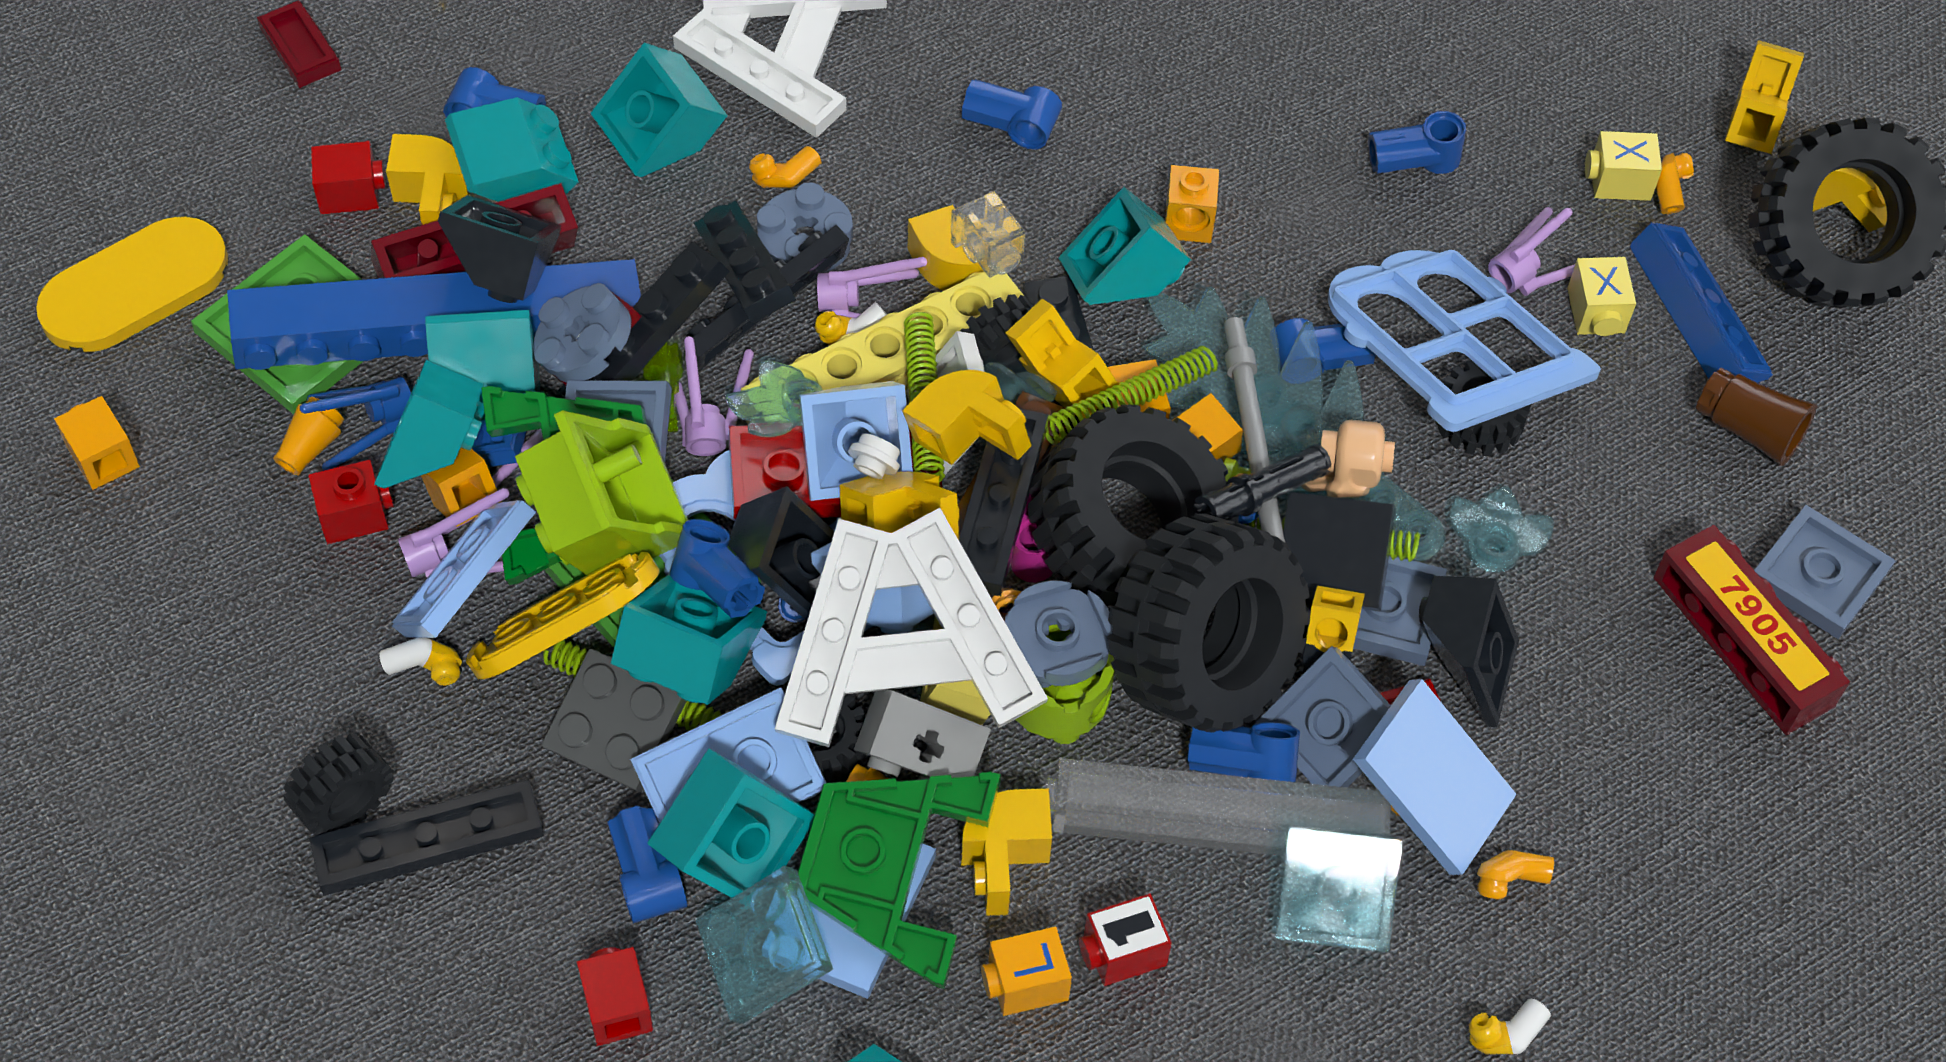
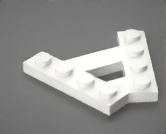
(778, 78)
(969, 647)

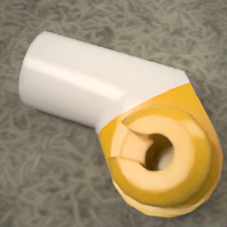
(833, 326)
(426, 653)
(1511, 1036)

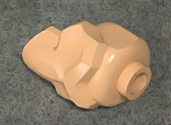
(1356, 457)

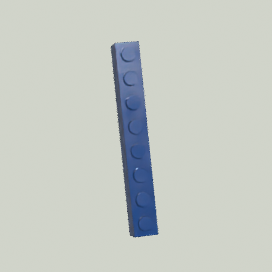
(385, 314)

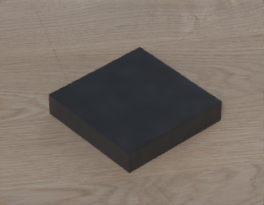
(1341, 543)

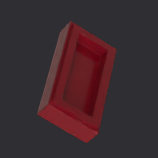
(299, 44)

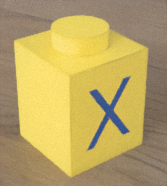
(1624, 165)
(1601, 295)

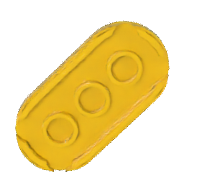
(132, 284)
(563, 614)

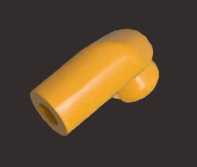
(783, 175)
(1669, 185)
(1511, 866)

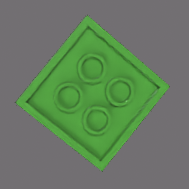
(297, 264)

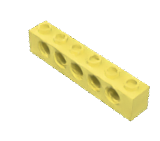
(861, 353)

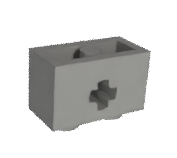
(894, 723)

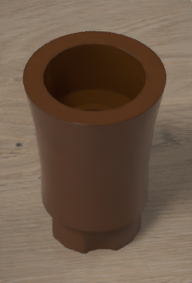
(1757, 413)

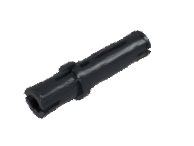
(1247, 493)

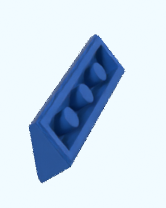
(1697, 303)

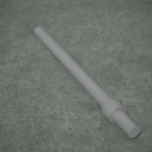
(1242, 367)

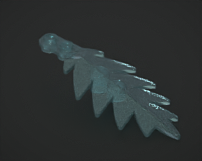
(1287, 399)

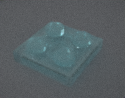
(1338, 888)
(764, 945)

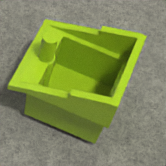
(600, 492)

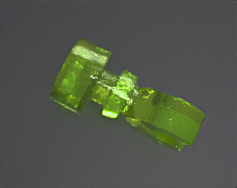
(668, 367)

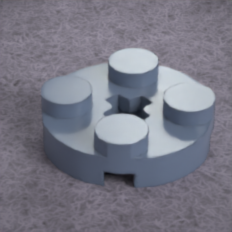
(801, 208)
(595, 316)
(1082, 651)

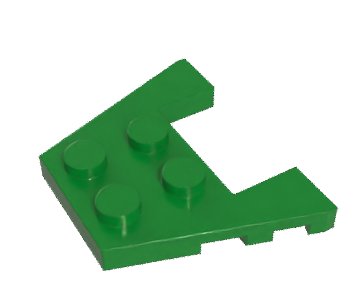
(520, 412)
(867, 853)

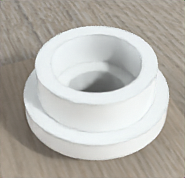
(874, 456)

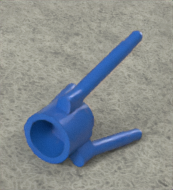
(382, 402)

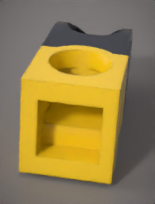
(1332, 623)

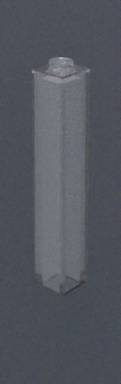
(1203, 807)

